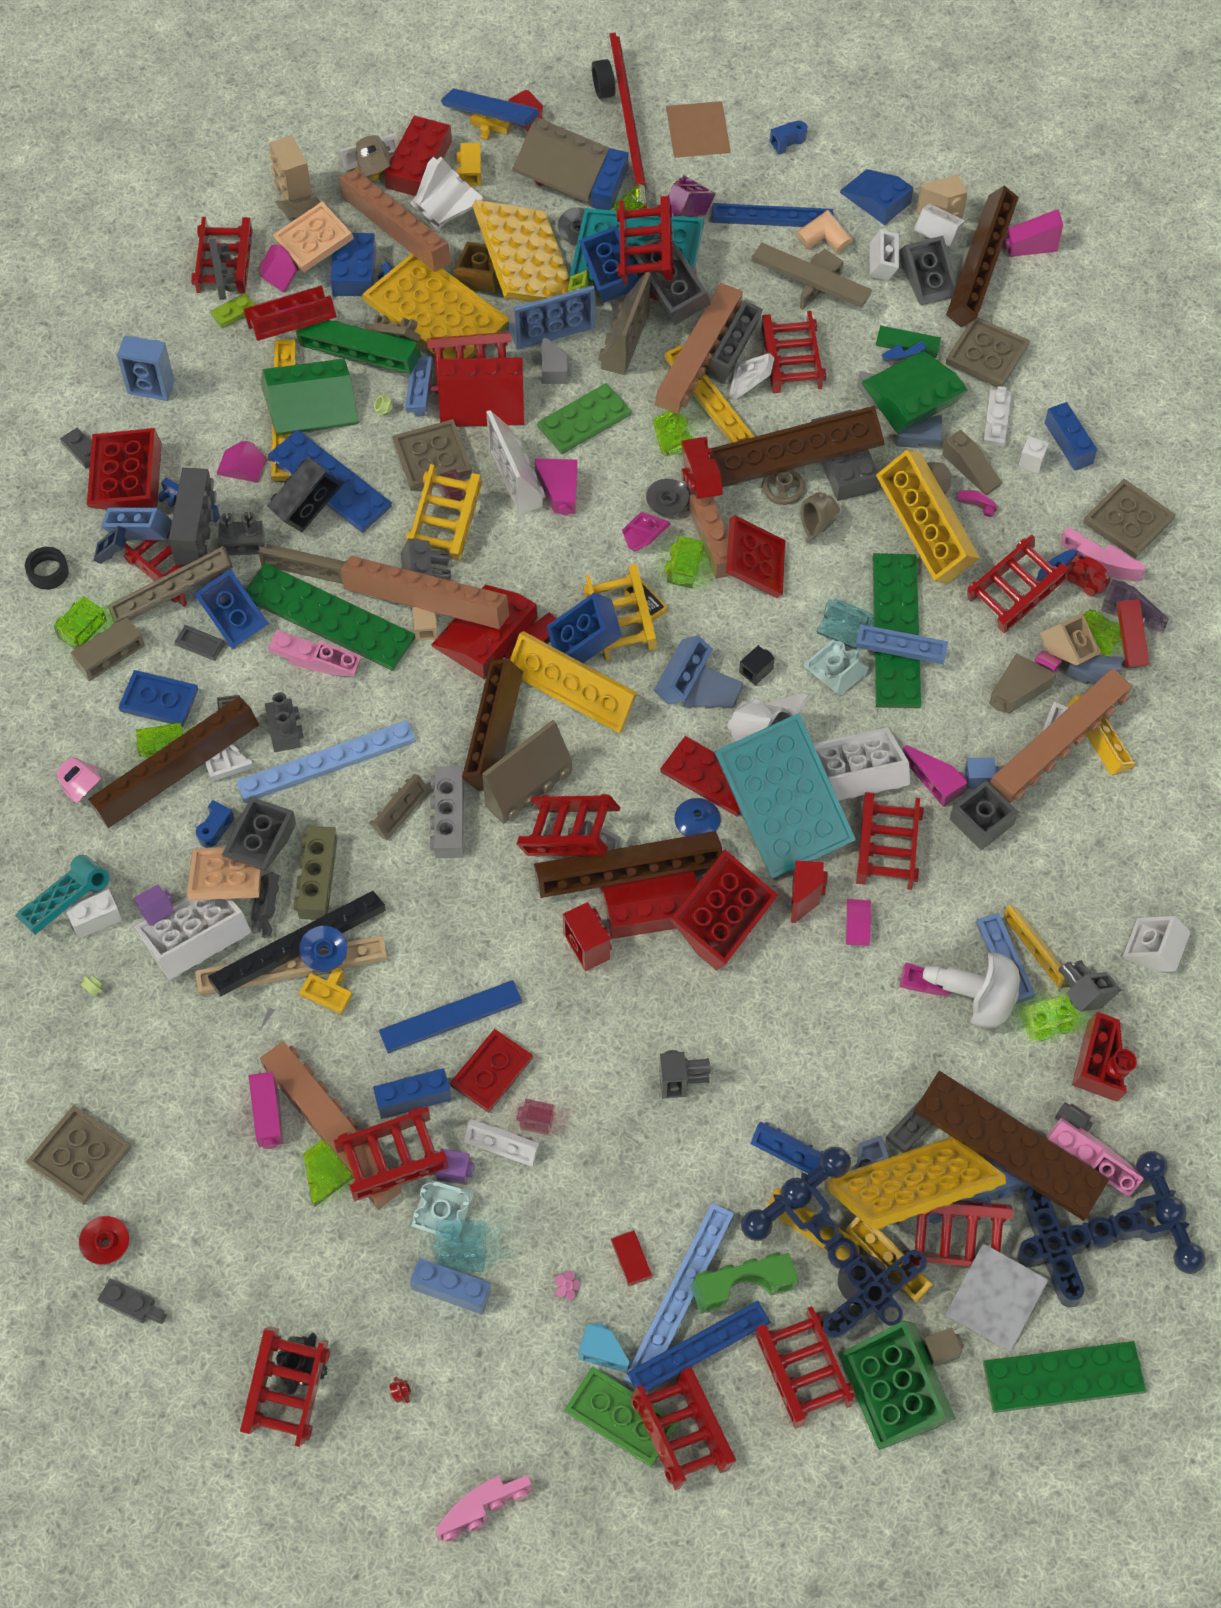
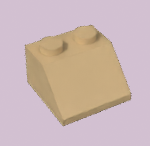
(945, 194)
(1071, 640)

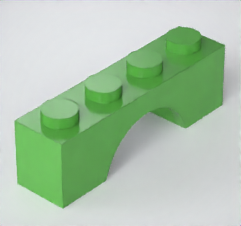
(773, 1274)

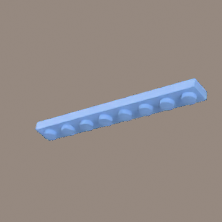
(326, 761)
(680, 1293)

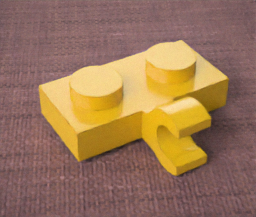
(489, 124)
(327, 992)

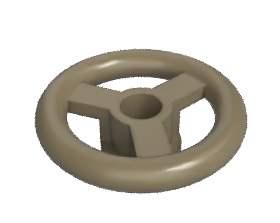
(784, 482)

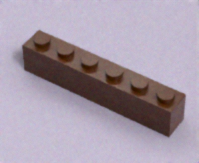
(492, 720)

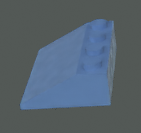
(553, 317)

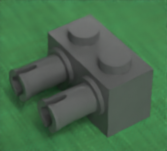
(242, 536)
(418, 558)
(282, 723)
(1087, 989)
(678, 1072)

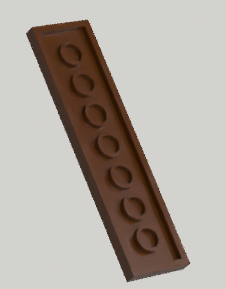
(798, 446)
(1011, 1145)

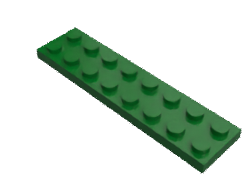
(896, 610)
(329, 616)

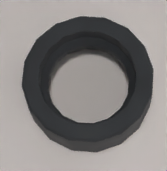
(603, 78)
(49, 581)

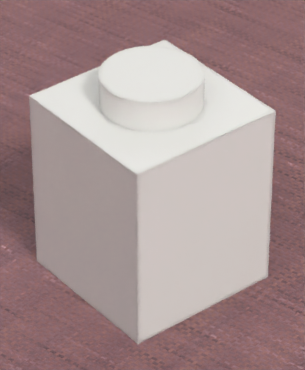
(1033, 454)

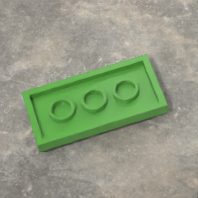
(583, 418)
(608, 1411)

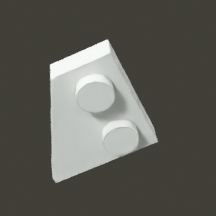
(749, 374)
(227, 763)

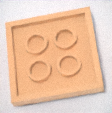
(313, 236)
(221, 877)

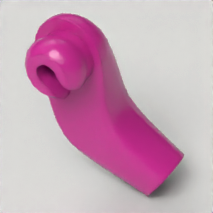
(979, 499)

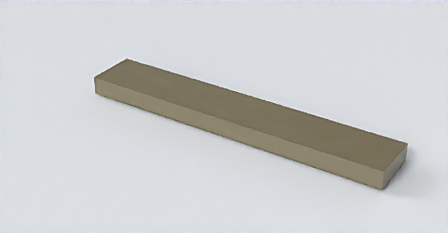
(811, 275)
(171, 585)

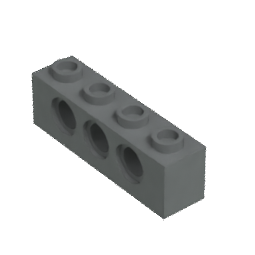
(734, 341)

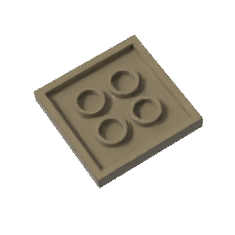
(987, 352)
(429, 445)
(1129, 518)
(78, 1154)

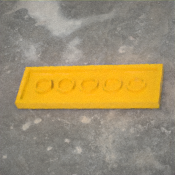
(573, 682)

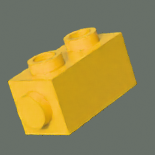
(470, 162)

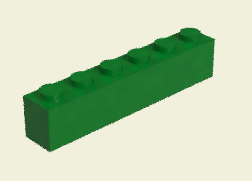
(361, 345)

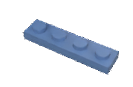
(901, 644)
(998, 940)

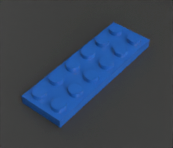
(355, 499)

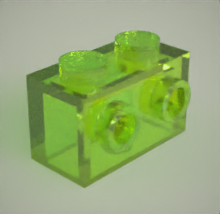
(684, 562)
(80, 622)
(1049, 1018)

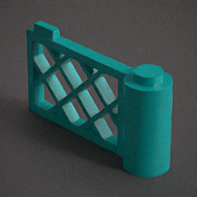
(84, 876)

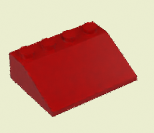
(480, 385)
(124, 469)
(478, 644)
(646, 904)
(722, 910)

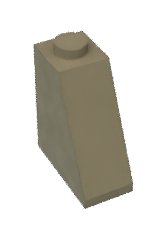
(1020, 684)

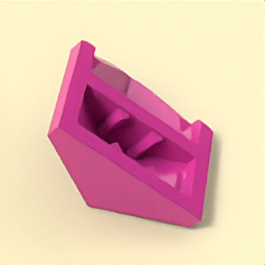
(278, 267)
(242, 462)
(643, 530)

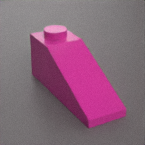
(937, 776)

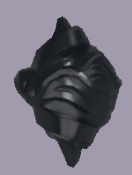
(298, 1361)

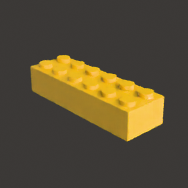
(927, 516)

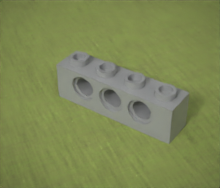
(451, 844)

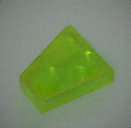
(324, 1172)

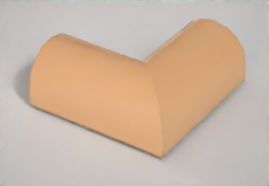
(825, 228)

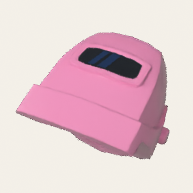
(77, 778)

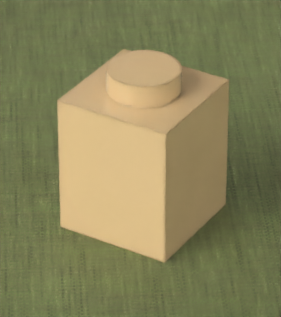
(424, 624)

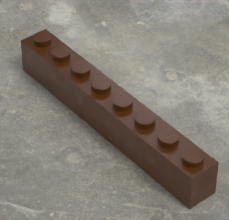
(982, 256)
(173, 762)
(627, 864)

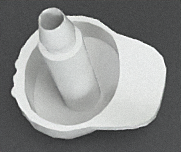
(993, 993)

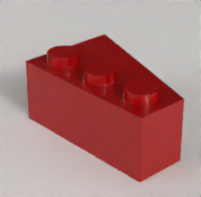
(699, 470)
(1099, 1044)

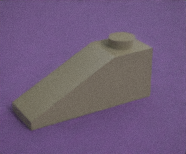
(826, 261)
(969, 460)

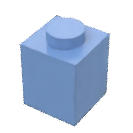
(979, 770)

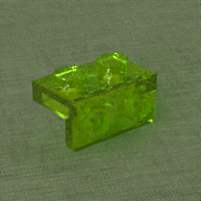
(633, 199)
(670, 431)
(1105, 632)
(155, 738)

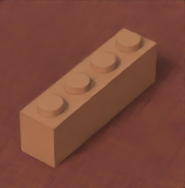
(712, 532)

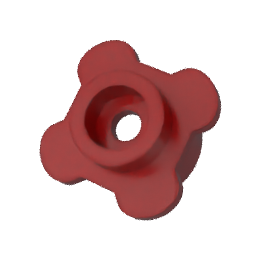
(400, 1390)

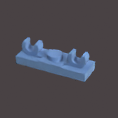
(420, 386)

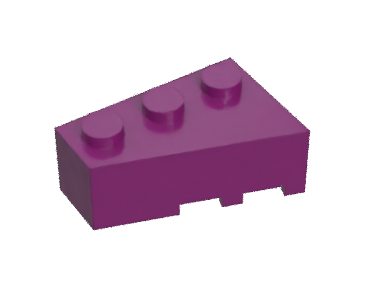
(690, 198)

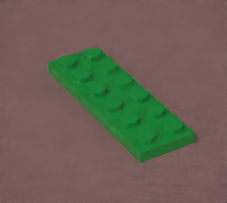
(1064, 1377)

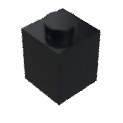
(757, 665)

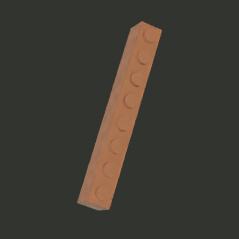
(395, 220)
(699, 349)
(425, 592)
(1061, 735)
(319, 1110)

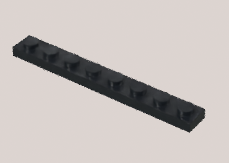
(287, 947)

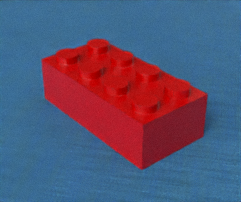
(417, 147)

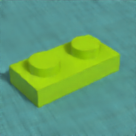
(231, 310)

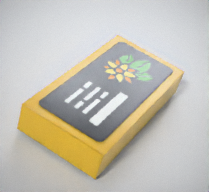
(655, 605)

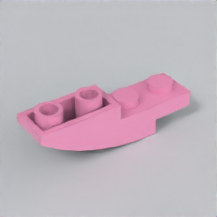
(1113, 559)
(312, 656)
(1096, 1155)
(470, 1510)

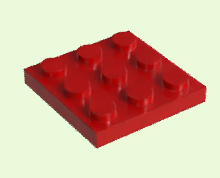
(755, 556)

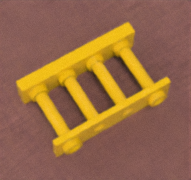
(466, 507)
(637, 598)

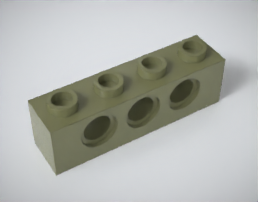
(316, 839)

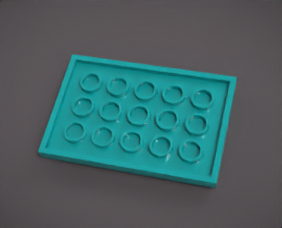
(685, 230)
(784, 795)

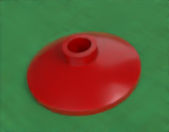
(103, 1229)

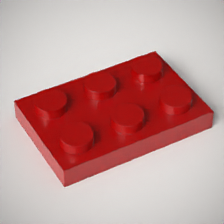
(491, 1070)

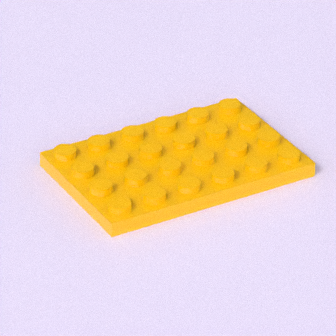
(522, 251)
(436, 302)
(914, 1182)

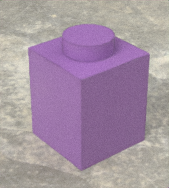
(154, 904)
(459, 1167)

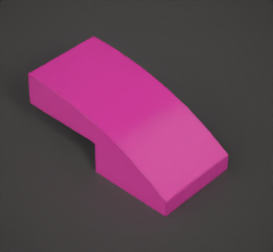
(1049, 661)
(858, 922)
(912, 980)

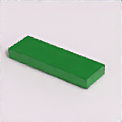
(891, 337)

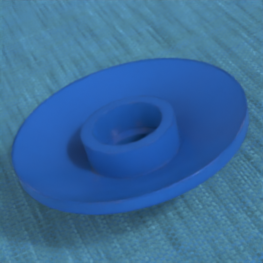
(692, 825)
(319, 938)

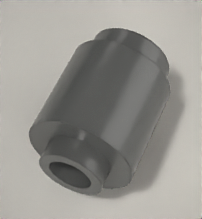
(1074, 1116)

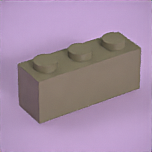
(107, 648)

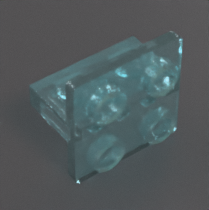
(843, 622)
(460, 1244)

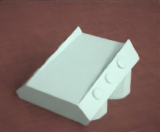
(837, 666)
(440, 1202)

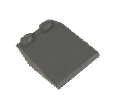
(929, 269)
(260, 834)

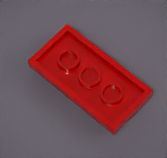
(700, 772)

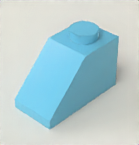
(602, 1348)

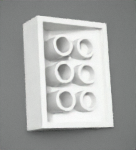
(513, 466)
(864, 763)
(192, 933)

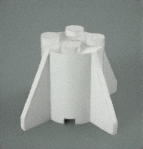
(443, 194)
(756, 715)

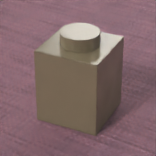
(943, 1346)

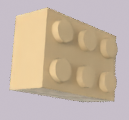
(289, 169)

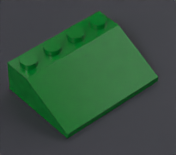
(914, 390)
(309, 396)
(896, 1385)

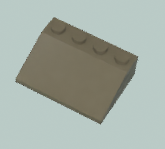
(560, 159)
(627, 328)
(526, 773)

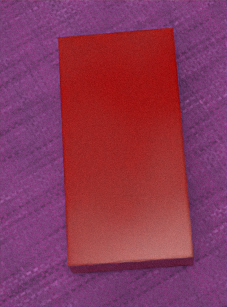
(631, 1258)

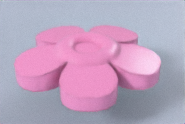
(567, 1285)

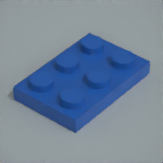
(158, 698)

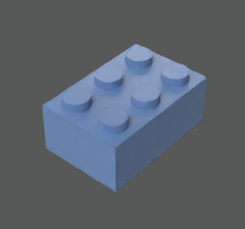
(146, 367)

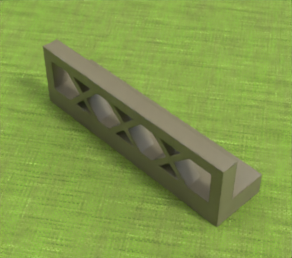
(302, 563)

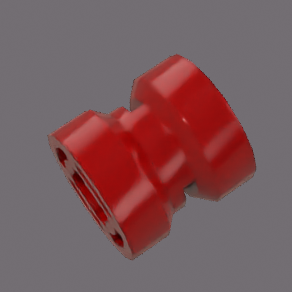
(1121, 1059)

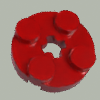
(1088, 575)

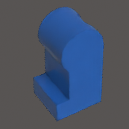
(787, 135)
(215, 824)

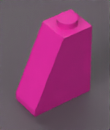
(1035, 235)
(559, 483)
(266, 1110)

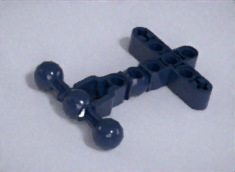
(796, 1195)
(1168, 1211)

